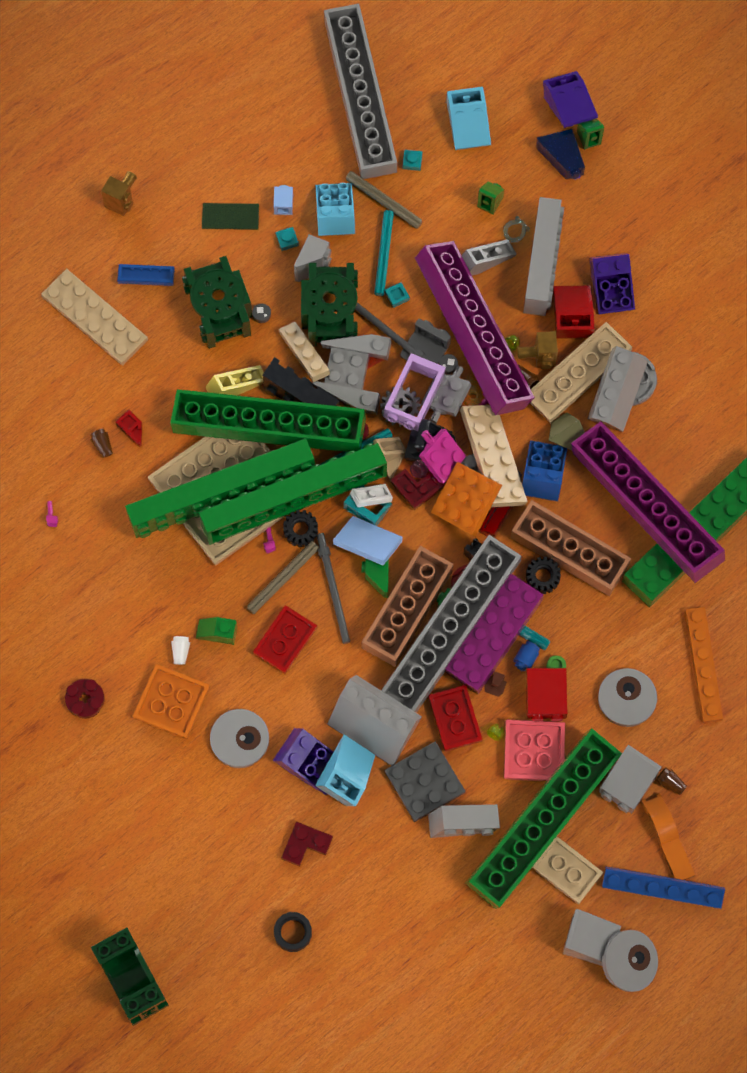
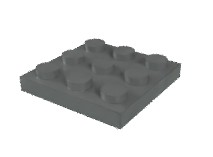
(424, 781)

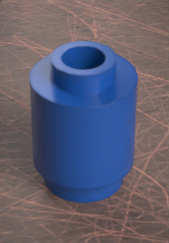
(526, 656)

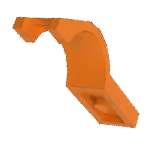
(668, 838)

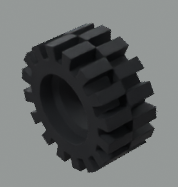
(300, 517)
(546, 564)

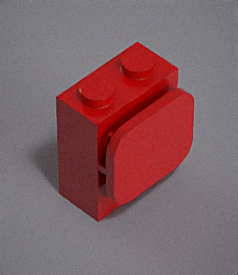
(546, 694)

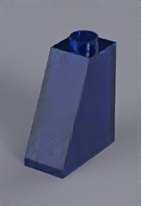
(562, 153)

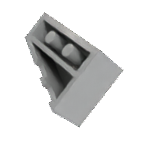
(463, 820)

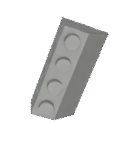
(618, 388)

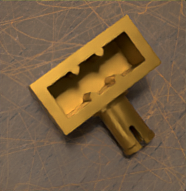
(118, 195)
(544, 350)

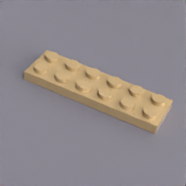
(94, 317)
(576, 373)
(493, 453)

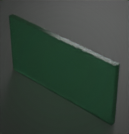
(230, 216)

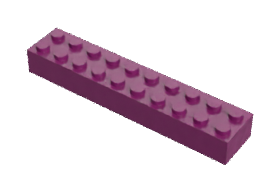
(474, 328)
(648, 502)

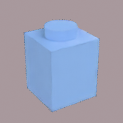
(283, 200)

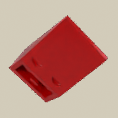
(573, 311)

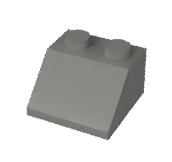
(313, 251)

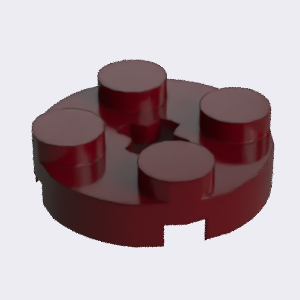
(75, 692)

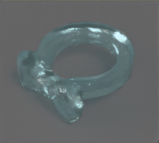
(518, 221)

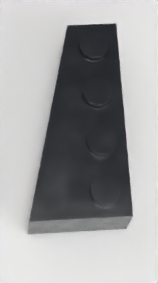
(290, 387)

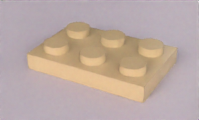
(567, 870)

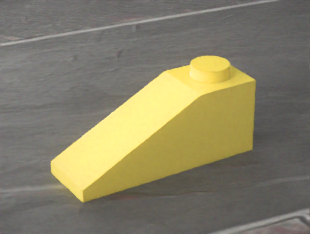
(236, 381)

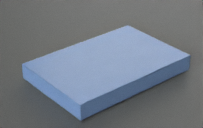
(367, 540)

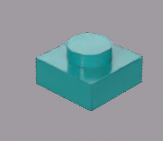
(412, 160)
(287, 238)
(397, 295)

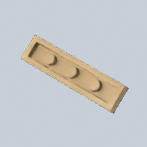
(304, 351)

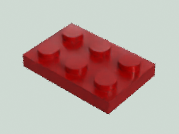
(285, 639)
(455, 718)

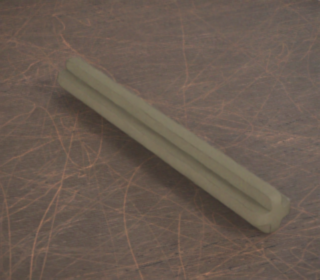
(383, 199)
(282, 577)

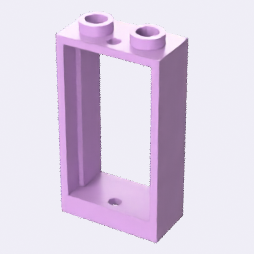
(423, 367)

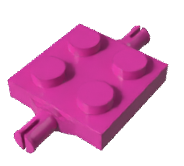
(441, 454)

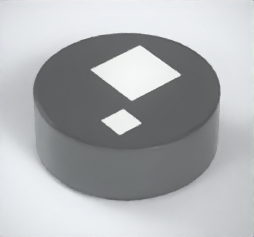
(261, 313)
(450, 362)

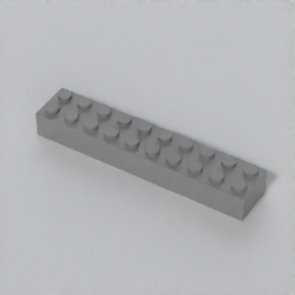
(360, 91)
(451, 624)

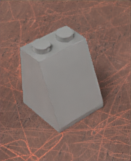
(629, 779)
(589, 937)

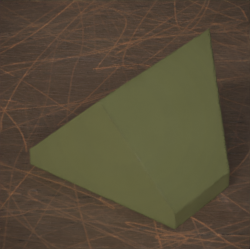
(565, 430)

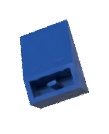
(544, 470)

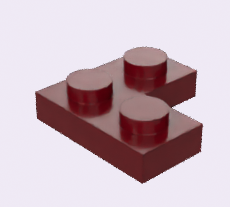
(414, 492)
(303, 838)

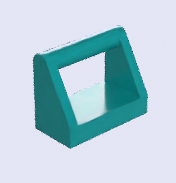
(365, 514)

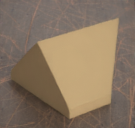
(393, 452)

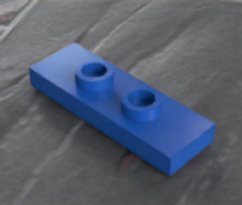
(146, 275)

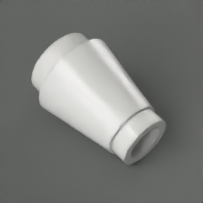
(180, 649)

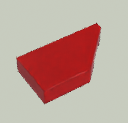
(131, 426)

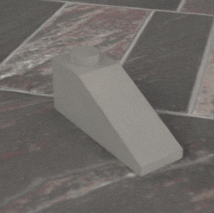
(487, 256)

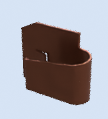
(495, 684)

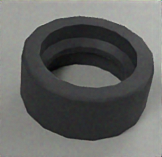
(285, 918)

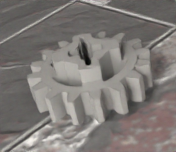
(409, 406)

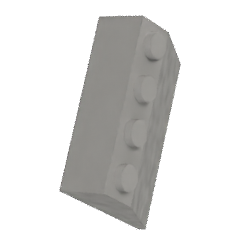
(373, 719)

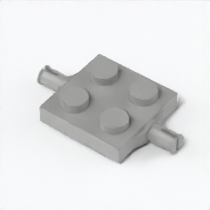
(449, 395)

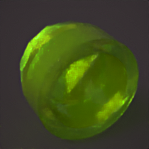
(512, 339)
(495, 732)

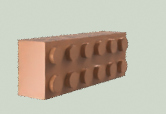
(570, 548)
(407, 606)

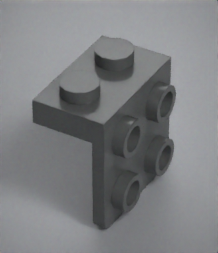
(428, 340)

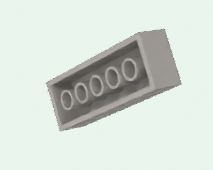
(544, 256)

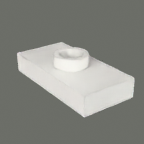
(371, 495)

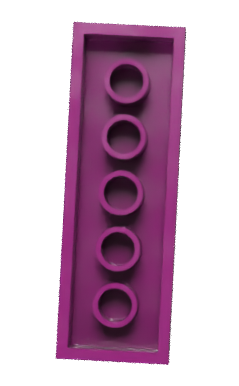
(494, 633)

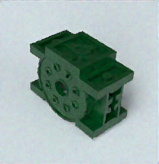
(227, 321)
(329, 324)
(130, 976)

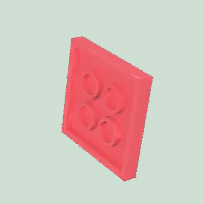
(533, 749)

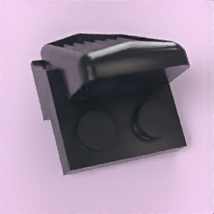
(417, 443)

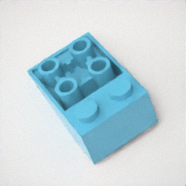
(468, 118)
(335, 209)
(347, 772)

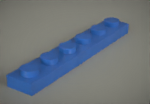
(663, 887)

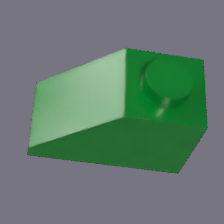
(590, 133)
(490, 197)
(377, 575)
(217, 630)

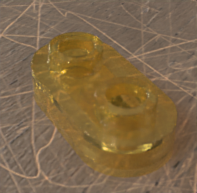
(474, 389)

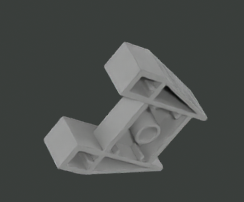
(349, 366)

